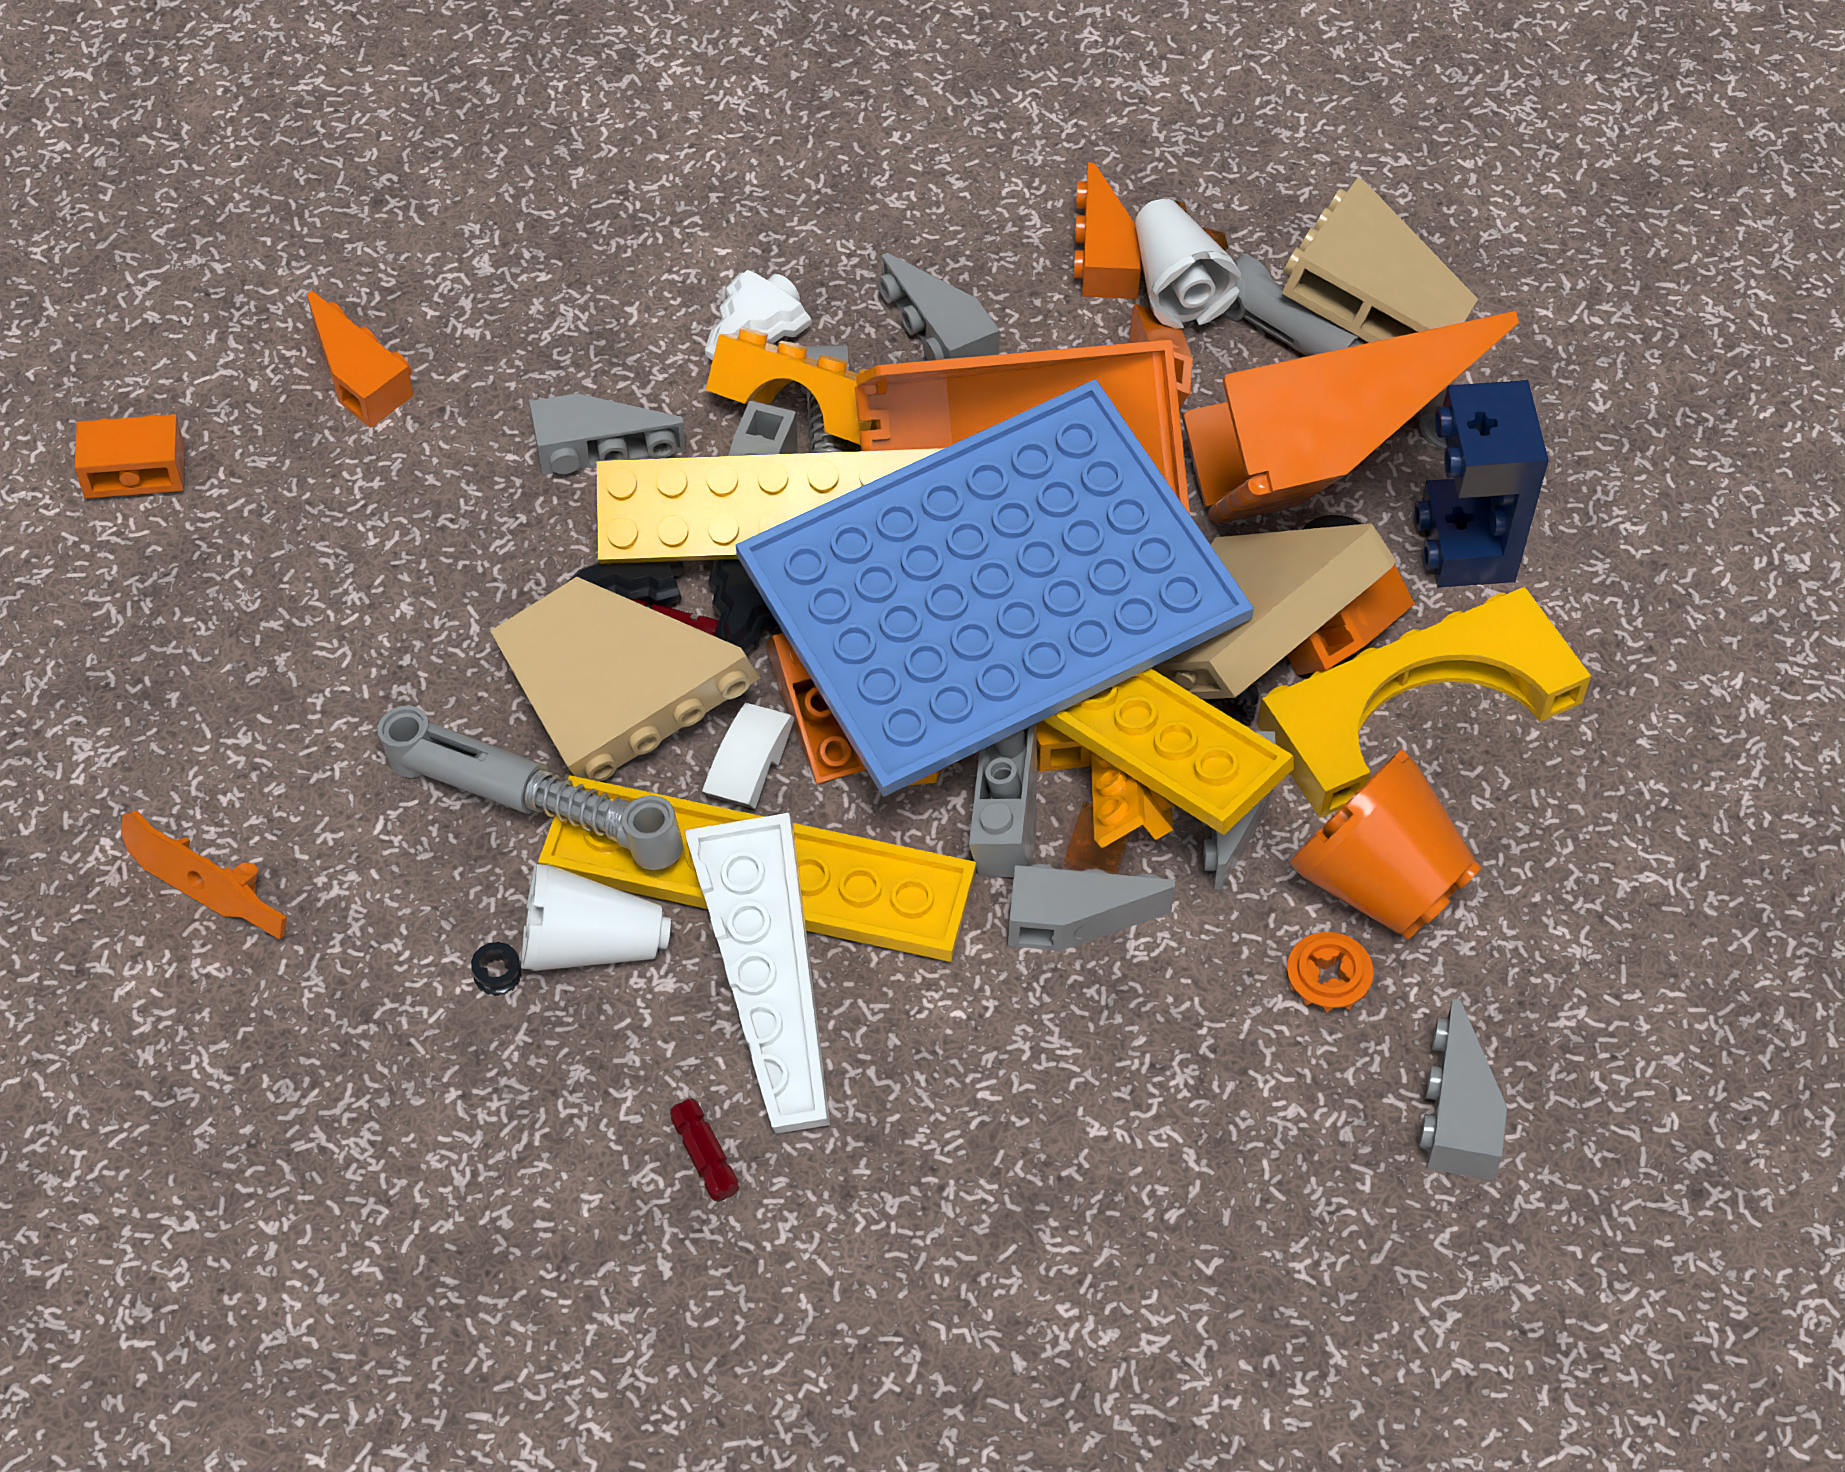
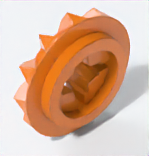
(1323, 951)

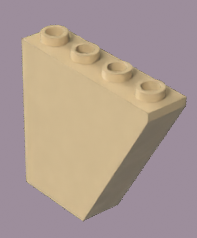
(1373, 271)
(1295, 588)
(615, 674)

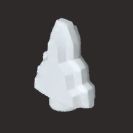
(760, 305)

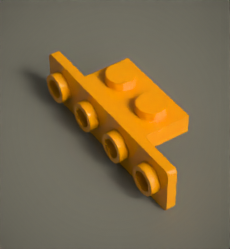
(1125, 804)

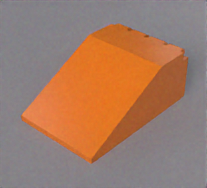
(958, 397)
(1318, 416)

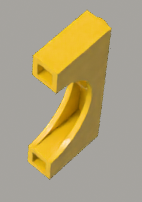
(1494, 645)

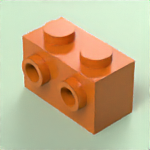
(129, 456)

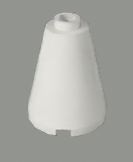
(1183, 266)
(587, 923)

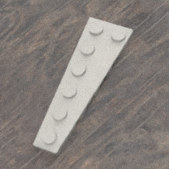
(760, 926)

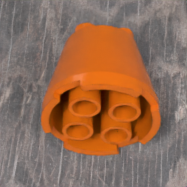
(1390, 850)

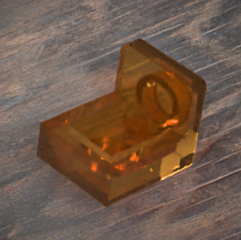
(1087, 853)

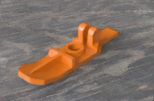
(222, 890)

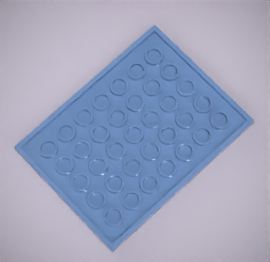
(991, 585)

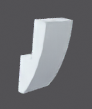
(745, 755)

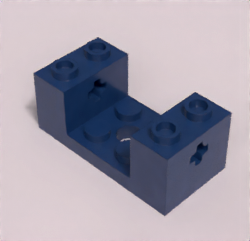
(1498, 465)

